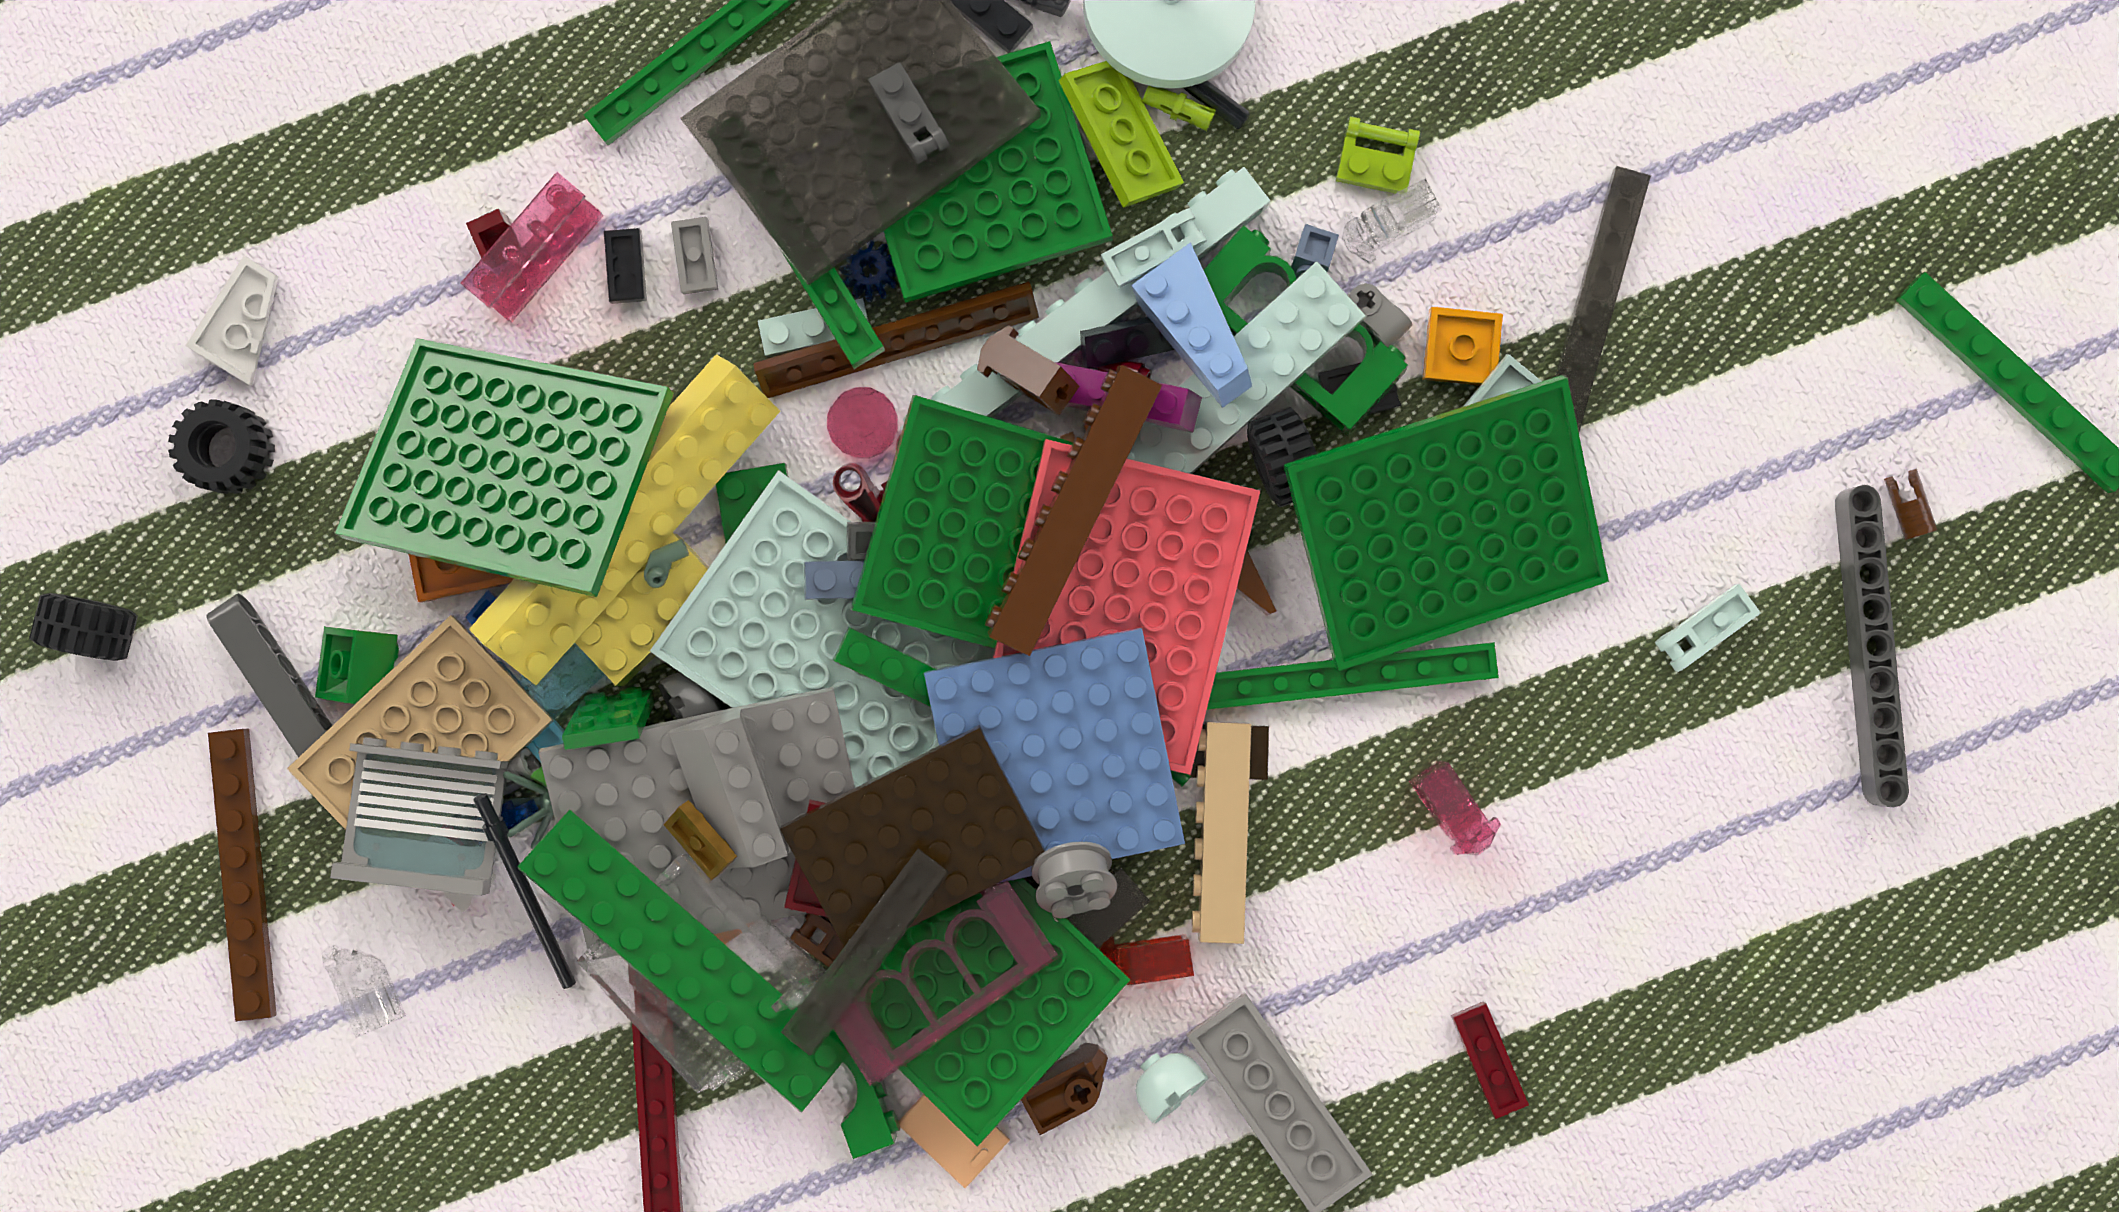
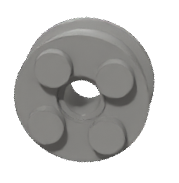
(1074, 878)

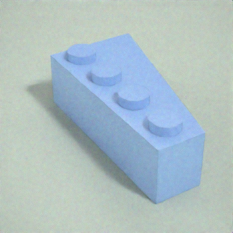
(1191, 320)

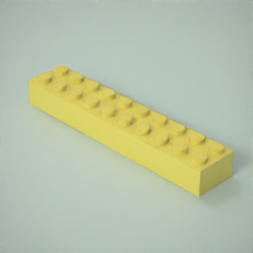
(695, 447)

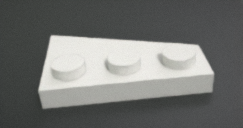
(237, 321)

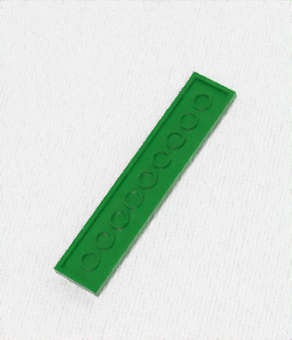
(678, 957)

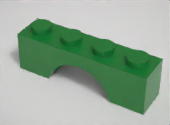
(869, 1123)

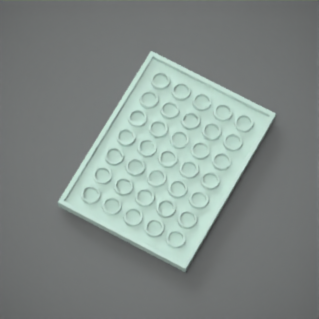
(759, 640)

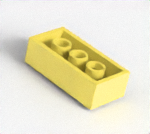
(636, 618)

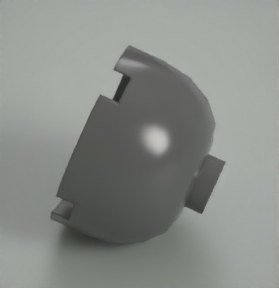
(687, 698)

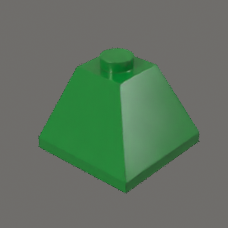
(353, 663)

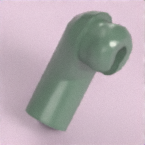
(660, 562)

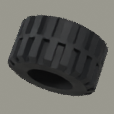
(1275, 442)
(193, 443)
(83, 627)

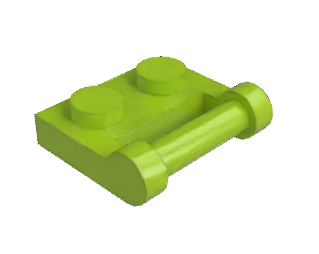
(1373, 167)

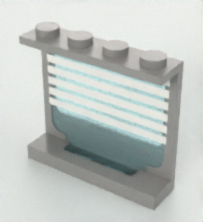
(418, 820)

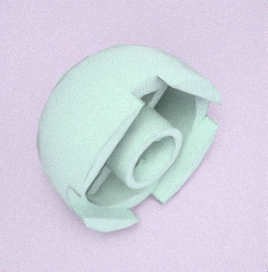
(1167, 1083)

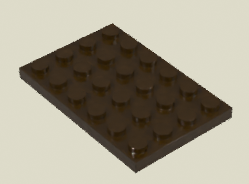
(943, 802)

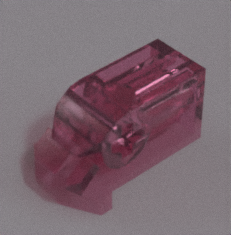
(1454, 809)

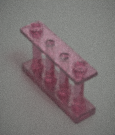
(532, 248)

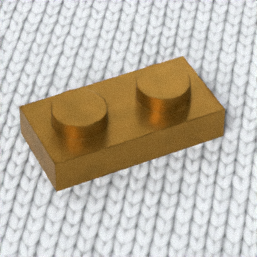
(700, 840)

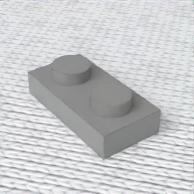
(694, 255)

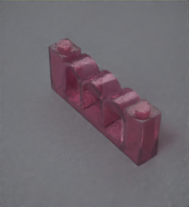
(1021, 934)

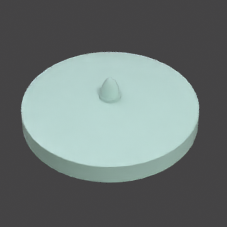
(1169, 39)

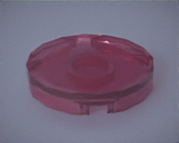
(862, 422)

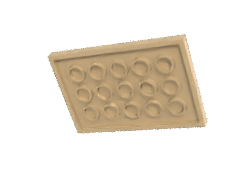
(436, 696)

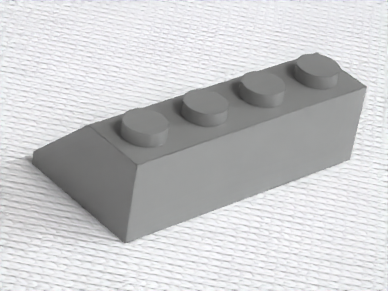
(731, 786)

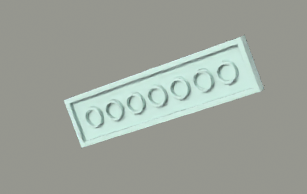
(1277, 351)

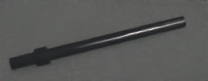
(497, 831)

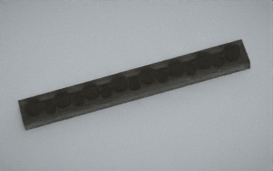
(1601, 284)

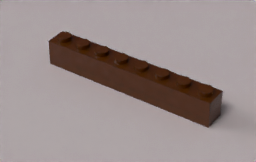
(1073, 510)

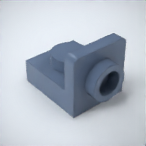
(1314, 246)

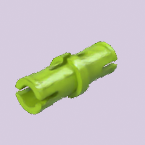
(1179, 106)

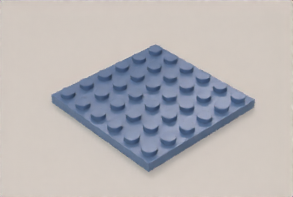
(1074, 739)

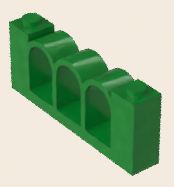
(1366, 386)

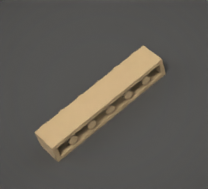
(1223, 832)

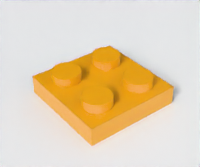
(1461, 345)

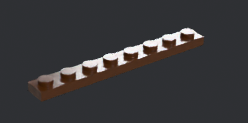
(900, 339)
(242, 874)

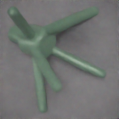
(544, 801)

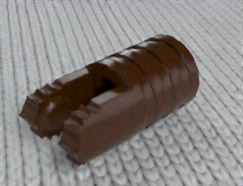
(1914, 515)

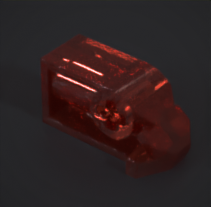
(1151, 958)

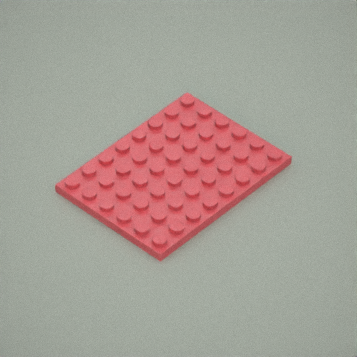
(1158, 562)

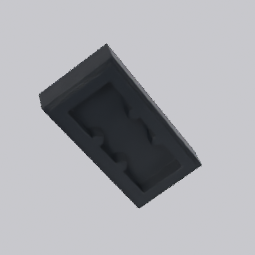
(625, 265)

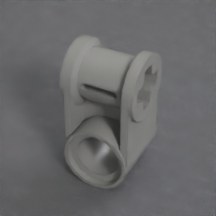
(1383, 319)

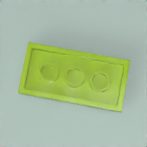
(1121, 133)

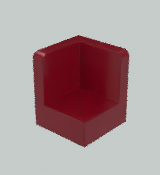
(488, 229)

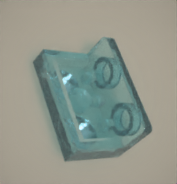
(564, 682)

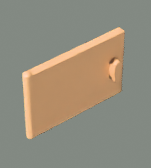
(948, 1143)

